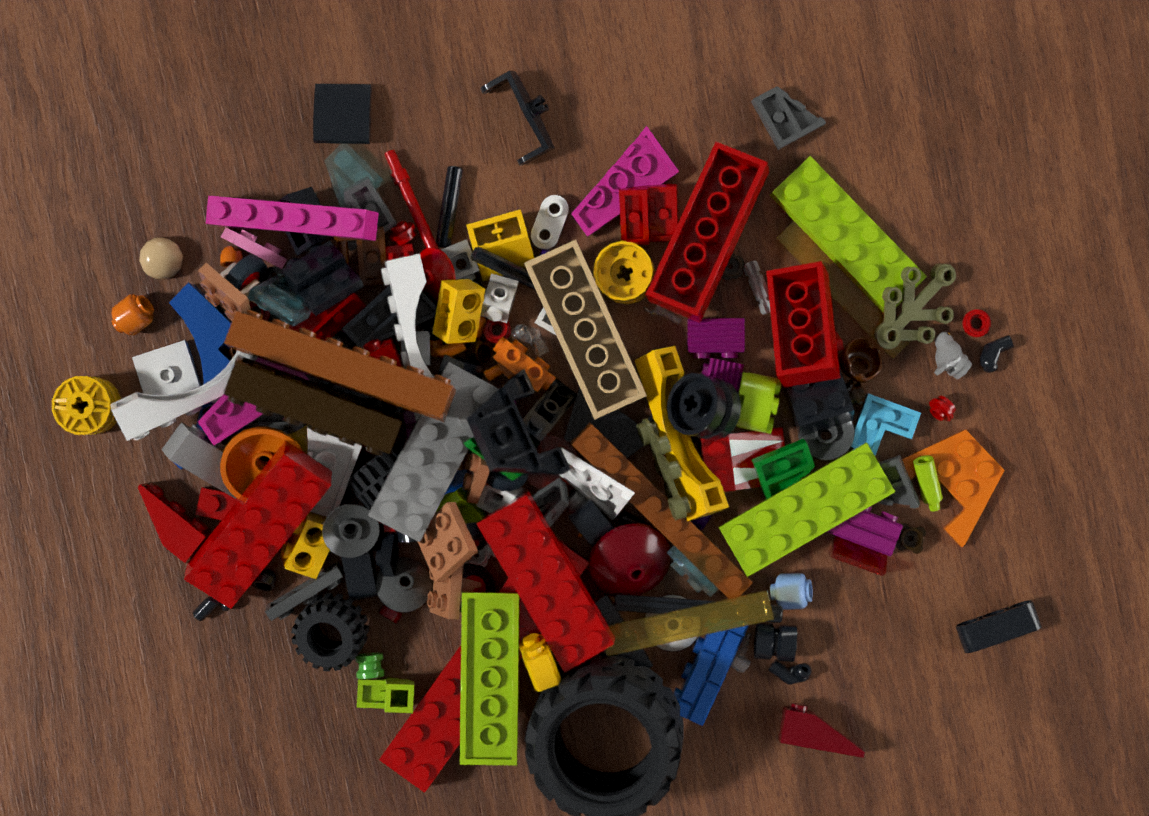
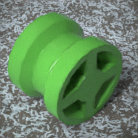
(369, 665)

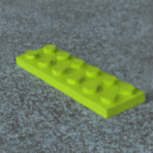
(843, 231)
(806, 509)
(489, 678)

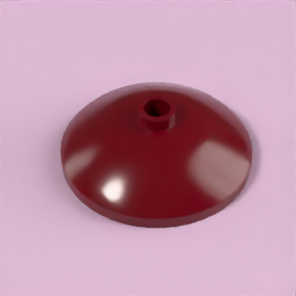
(623, 552)

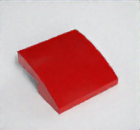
(648, 213)

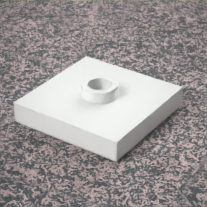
(167, 370)

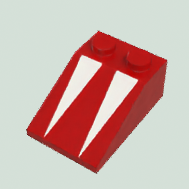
(732, 456)

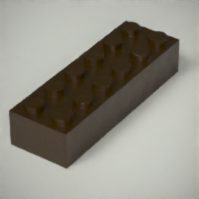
(312, 404)

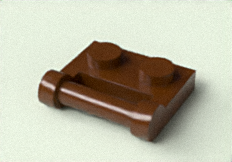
(370, 257)

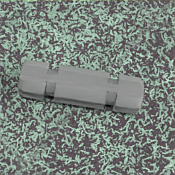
(758, 286)

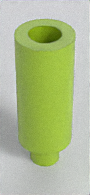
(928, 482)

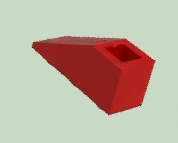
(175, 529)

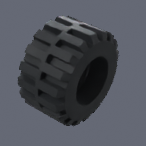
(371, 477)
(316, 646)

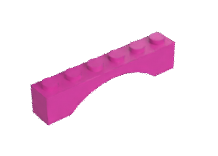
(292, 217)

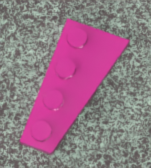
(639, 165)
(227, 417)

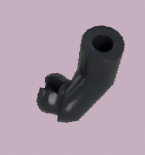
(792, 674)

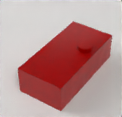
(803, 324)

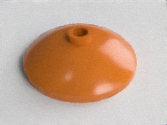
(242, 455)

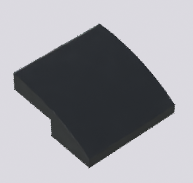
(342, 113)

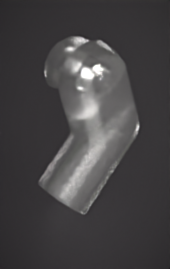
(530, 335)

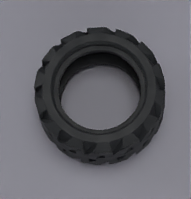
(597, 792)

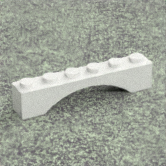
(406, 284)
(143, 412)

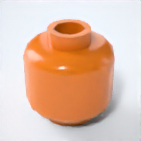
(132, 314)

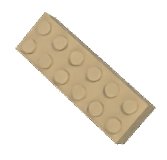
(585, 329)

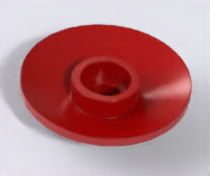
(436, 268)

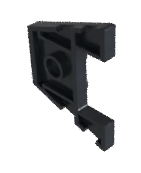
(614, 426)
(504, 436)

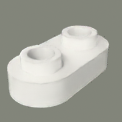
(551, 222)

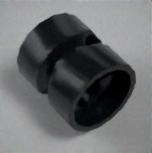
(775, 642)

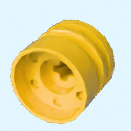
(609, 266)
(94, 418)

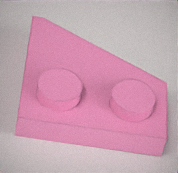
(247, 242)

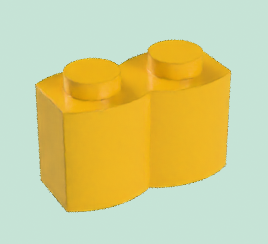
(539, 662)

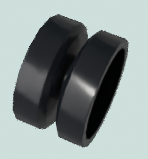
(703, 406)

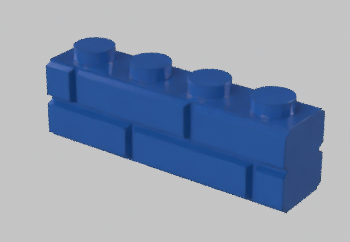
(707, 672)

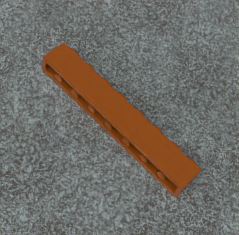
(341, 366)
(655, 508)

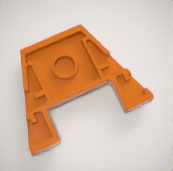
(966, 474)

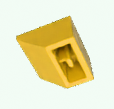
(503, 236)

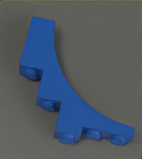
(209, 329)

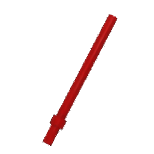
(401, 178)

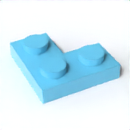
(883, 415)

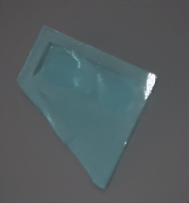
(279, 300)

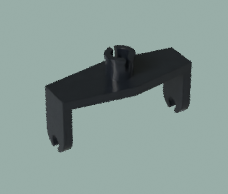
(531, 110)

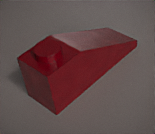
(808, 730)

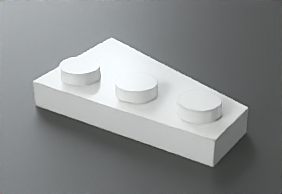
(339, 459)
(595, 485)

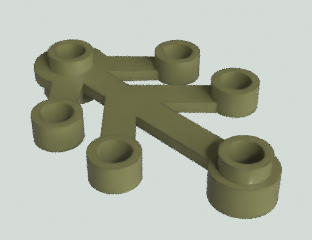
(912, 307)
(668, 470)

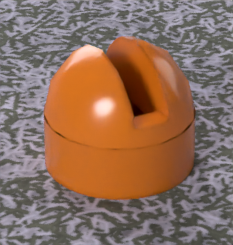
(230, 255)

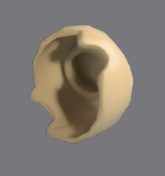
(161, 258)

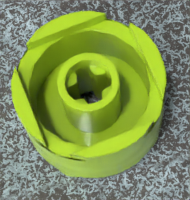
(758, 402)

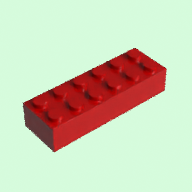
(707, 232)
(258, 524)
(546, 581)

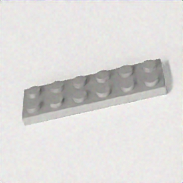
(430, 459)

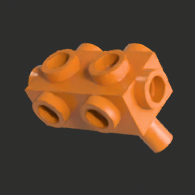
(513, 359)

